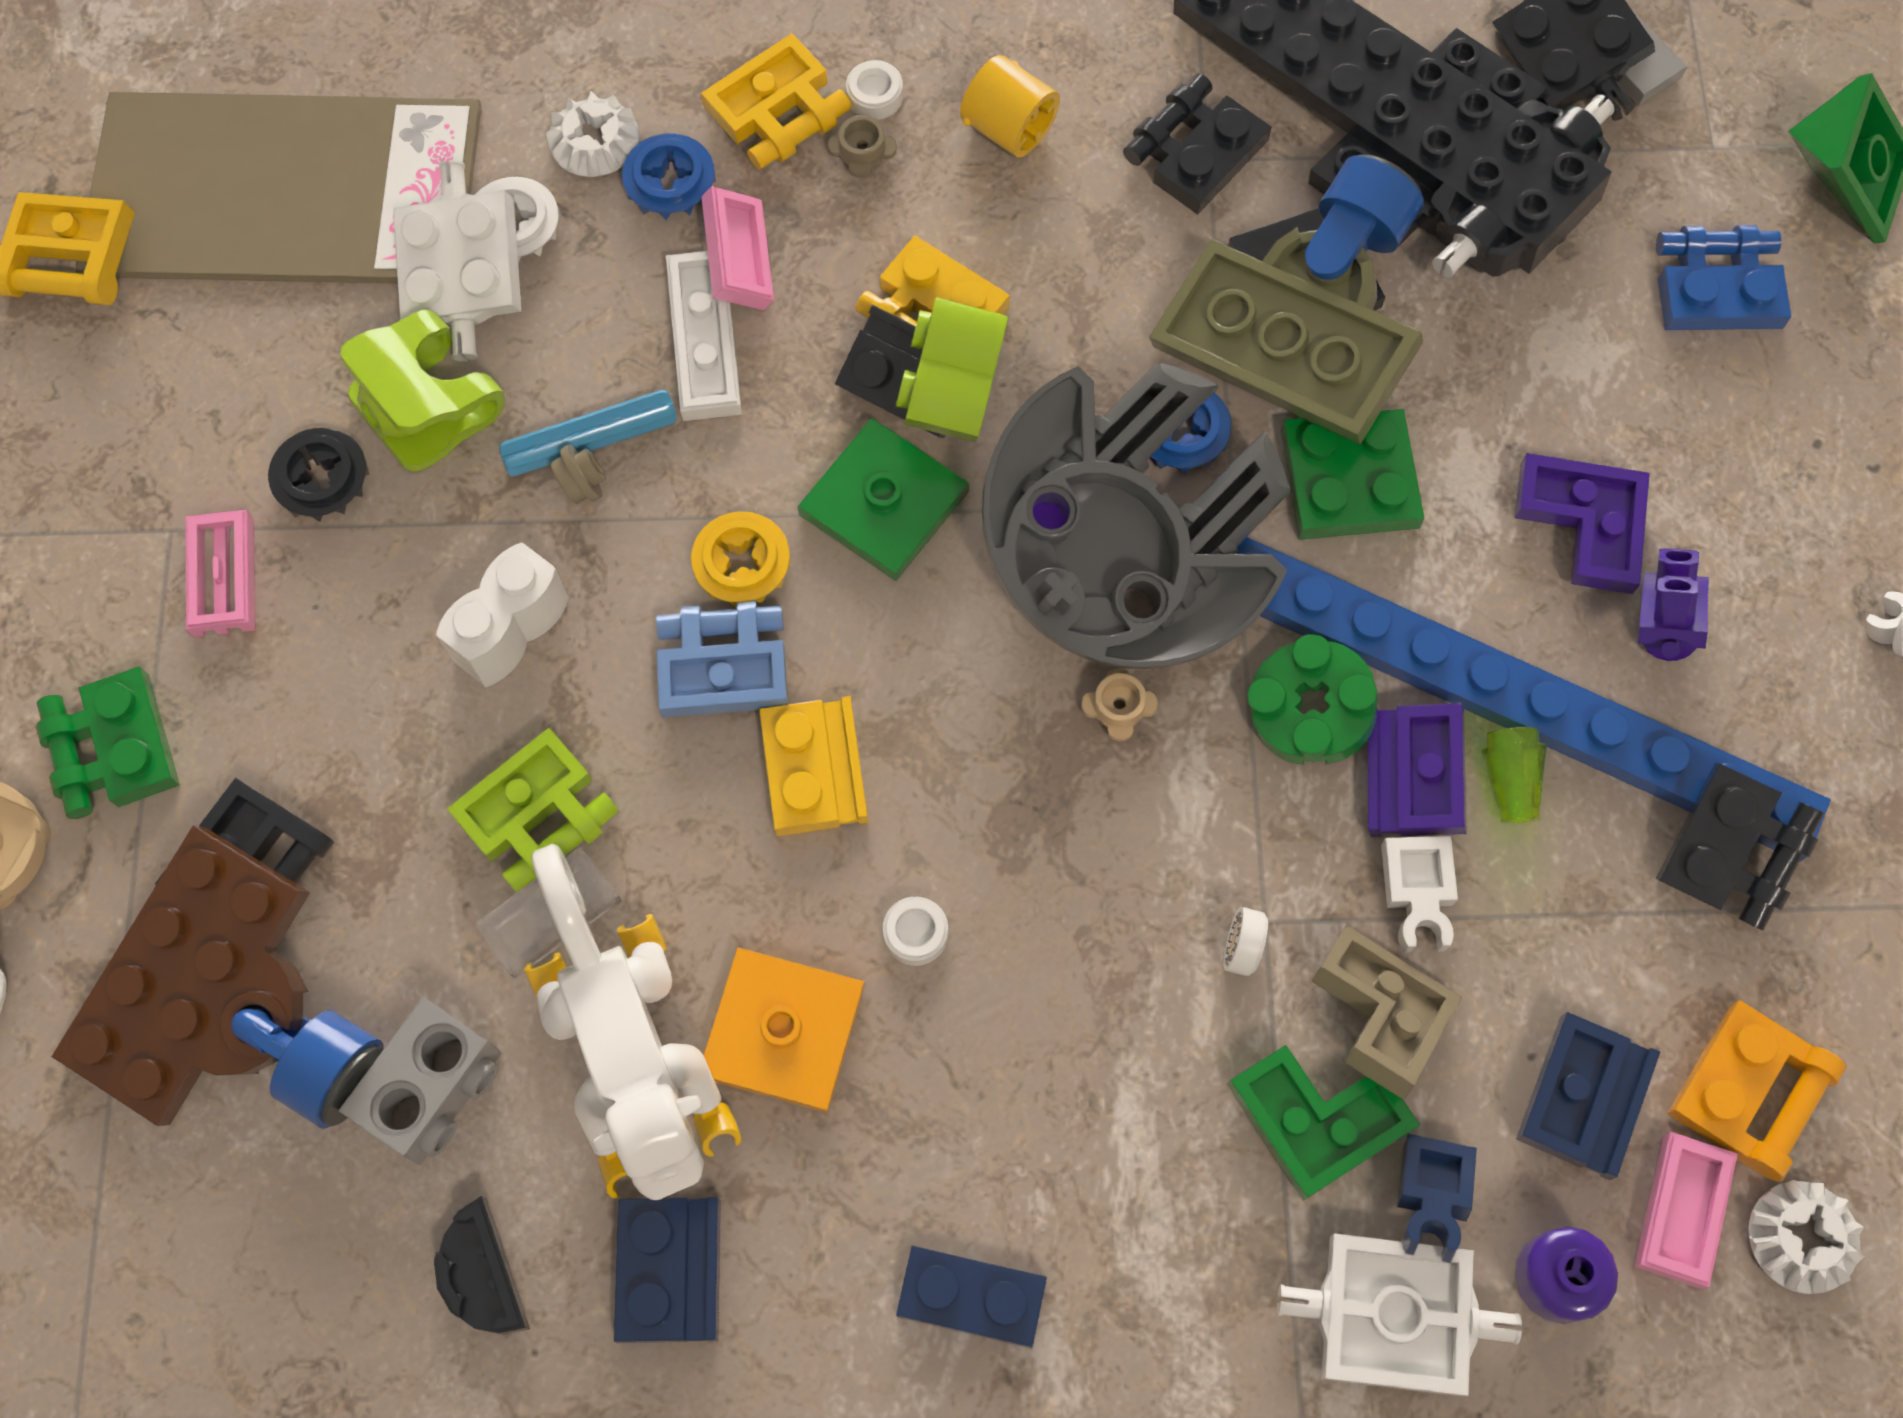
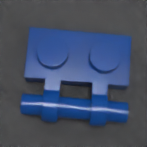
(1722, 296)

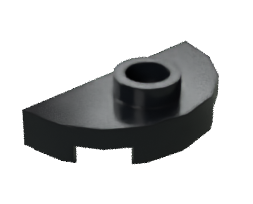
(476, 1274)

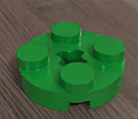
(1313, 666)

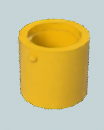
(1009, 106)

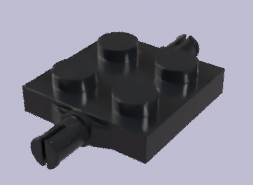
(1576, 48)

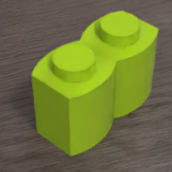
(954, 370)

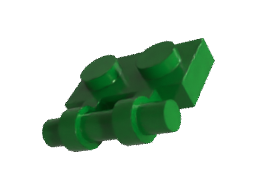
(127, 740)

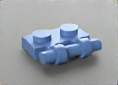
(721, 676)

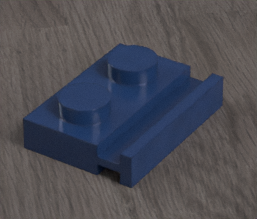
(1588, 1096)
(667, 1270)

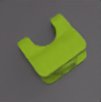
(403, 405)

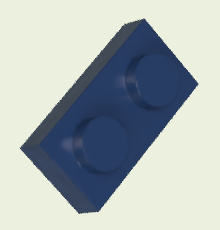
(971, 1297)

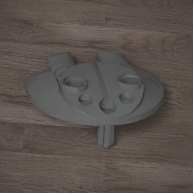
(1121, 529)

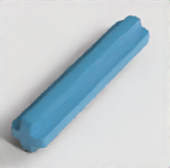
(588, 431)

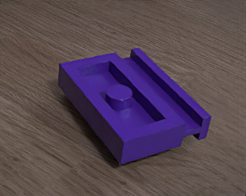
(1417, 771)

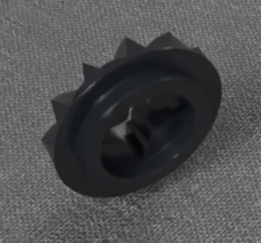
(291, 476)

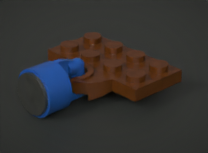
(212, 995)

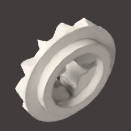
(581, 153)
(536, 209)
(1780, 1251)

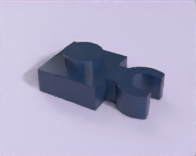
(1439, 1186)

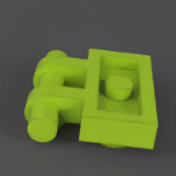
(524, 794)

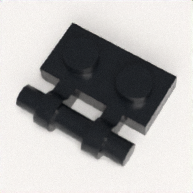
(1210, 155)
(1721, 836)

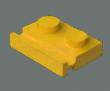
(813, 766)

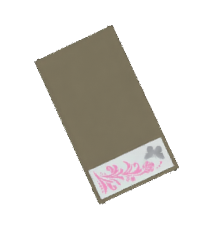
(274, 181)

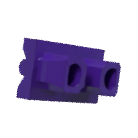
(1674, 606)

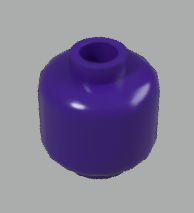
(1545, 1283)

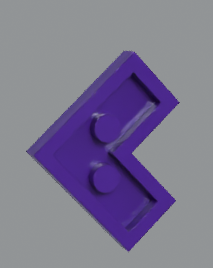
(1603, 506)

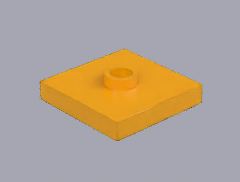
(783, 1029)

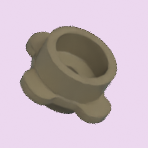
(862, 131)

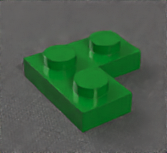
(1315, 1137)

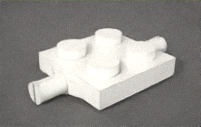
(458, 258)
(1398, 1316)

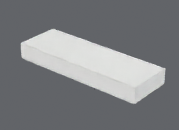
(702, 341)

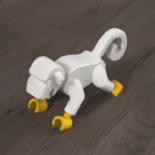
(634, 1083)

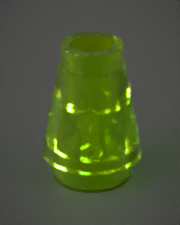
(1516, 772)

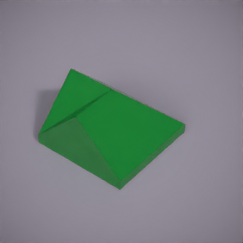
(1857, 153)

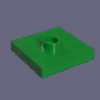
(883, 499)

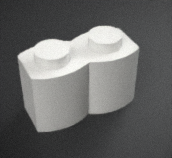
(492, 624)

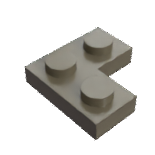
(1402, 1006)

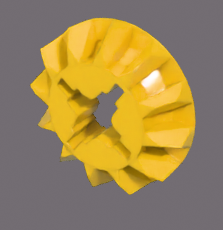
(736, 534)

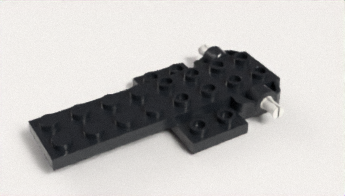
(1468, 126)

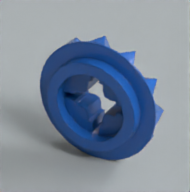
(649, 163)
(1212, 429)

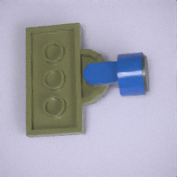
(1304, 315)

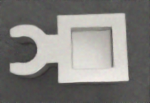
(1421, 879)

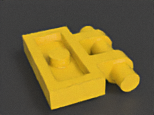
(766, 89)
(926, 273)

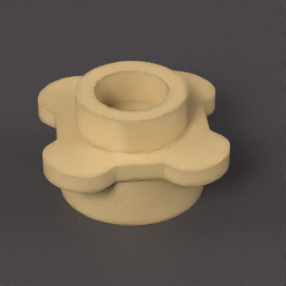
(1119, 686)

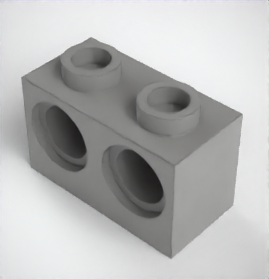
(408, 1071)

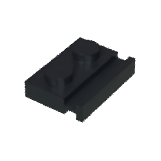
(879, 361)

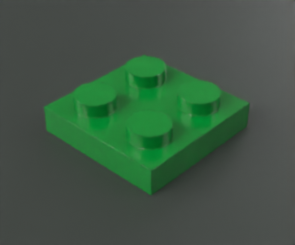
(1351, 485)

